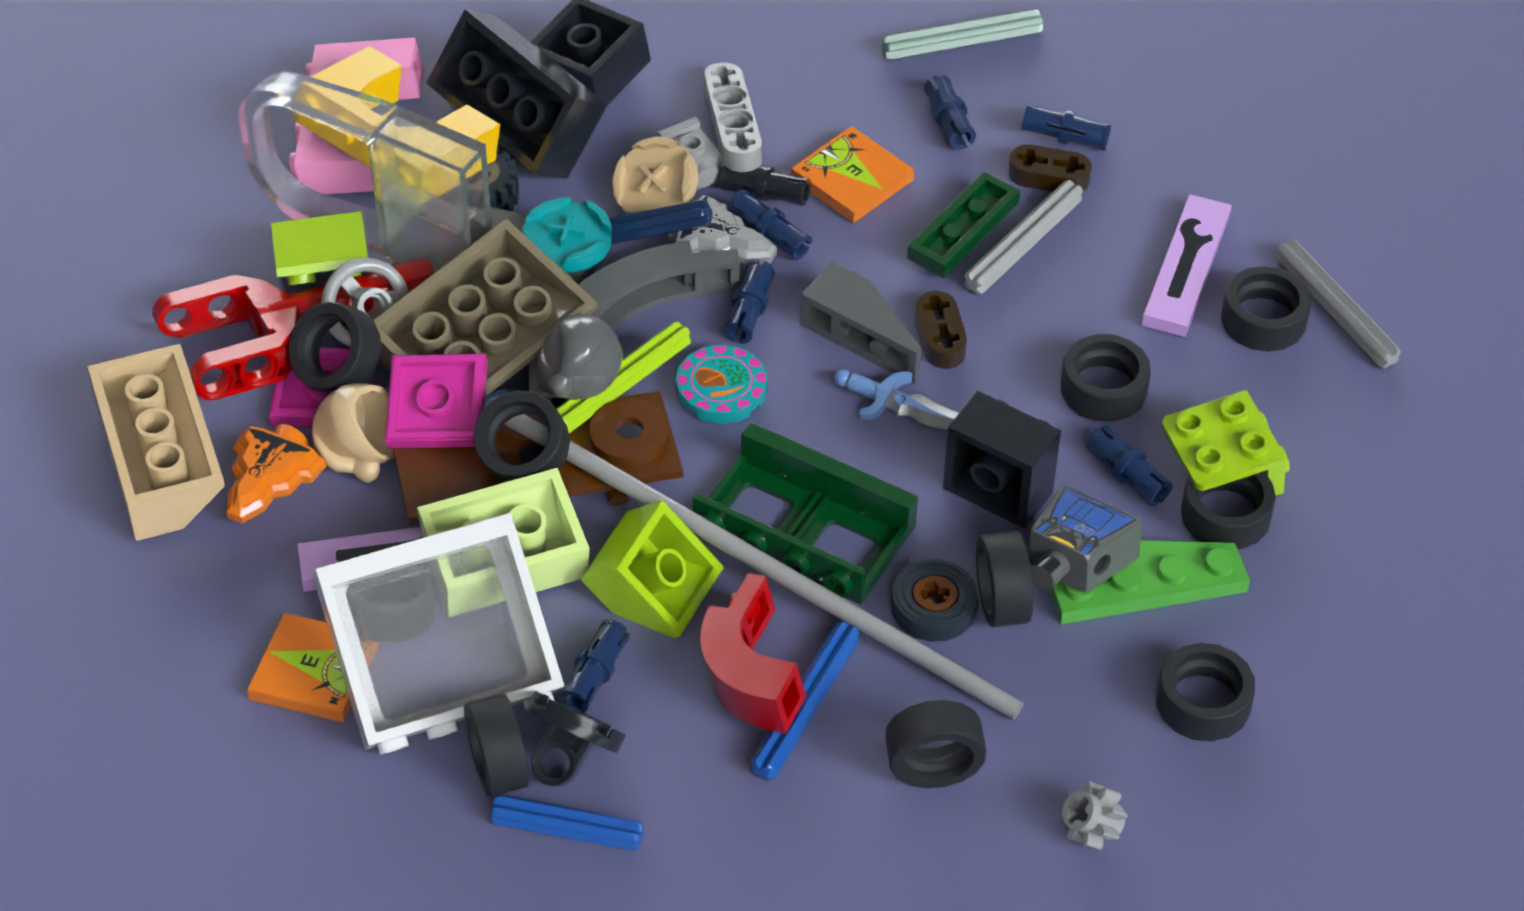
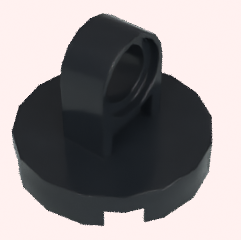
(571, 732)

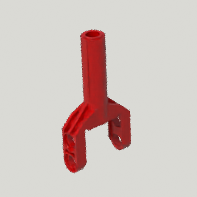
(271, 316)

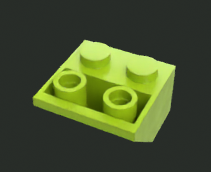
(317, 245)

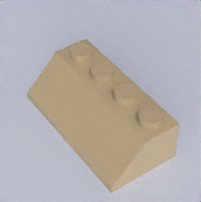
(156, 439)

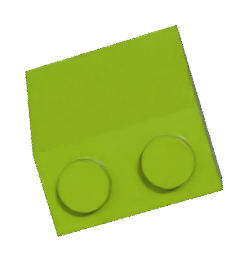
(653, 570)

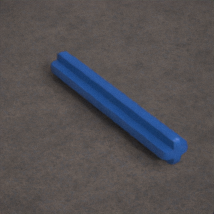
(816, 683)

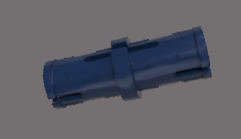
(950, 111)
(1066, 127)
(771, 224)
(749, 301)
(1129, 465)
(594, 665)

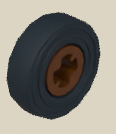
(948, 585)

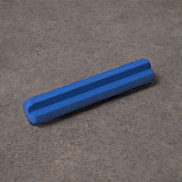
(567, 822)

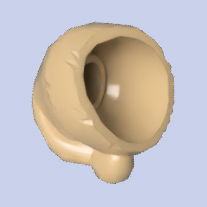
(352, 430)

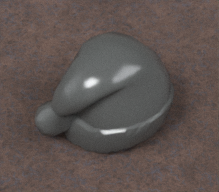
(579, 357)

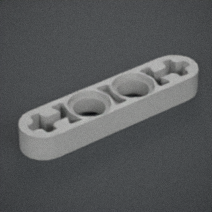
(735, 123)

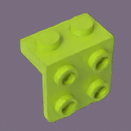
(1226, 443)

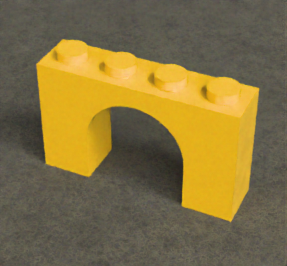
(380, 77)

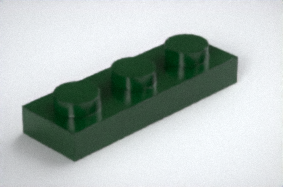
(963, 224)

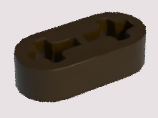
(1048, 167)
(932, 330)

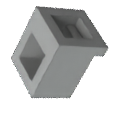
(700, 147)

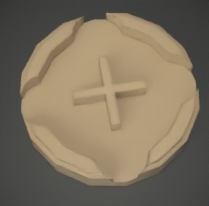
(654, 175)

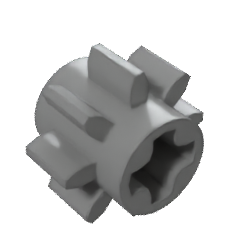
(1093, 815)

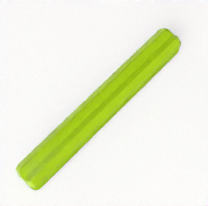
(633, 370)

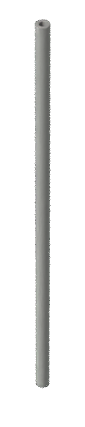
(780, 573)

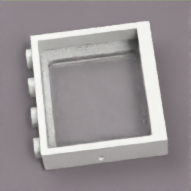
(435, 630)

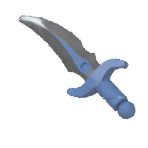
(886, 395)

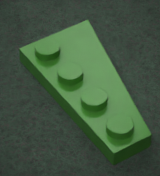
(1159, 577)

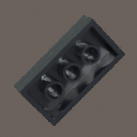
(537, 103)

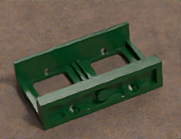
(821, 496)

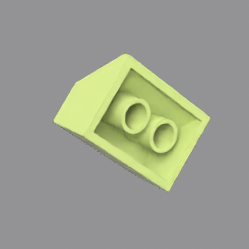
(542, 517)

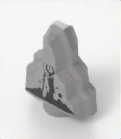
(727, 233)

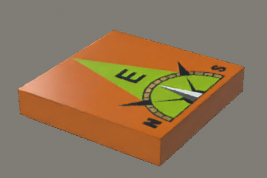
(853, 174)
(301, 671)

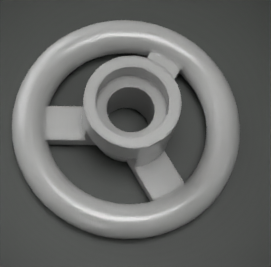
(381, 299)

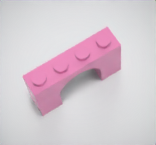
(320, 162)

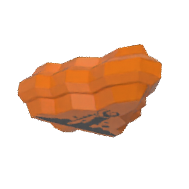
(269, 468)

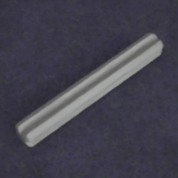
(1023, 237)
(1339, 304)

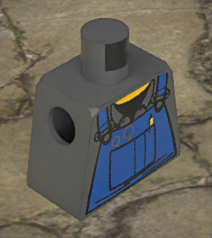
(1081, 541)

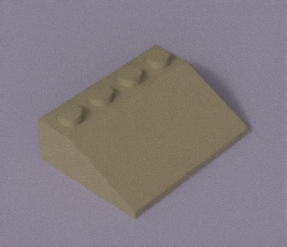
(489, 301)

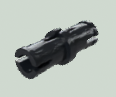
(767, 184)

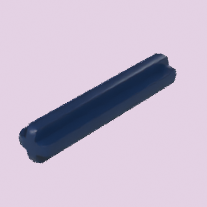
(661, 221)

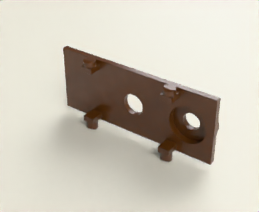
(443, 473)

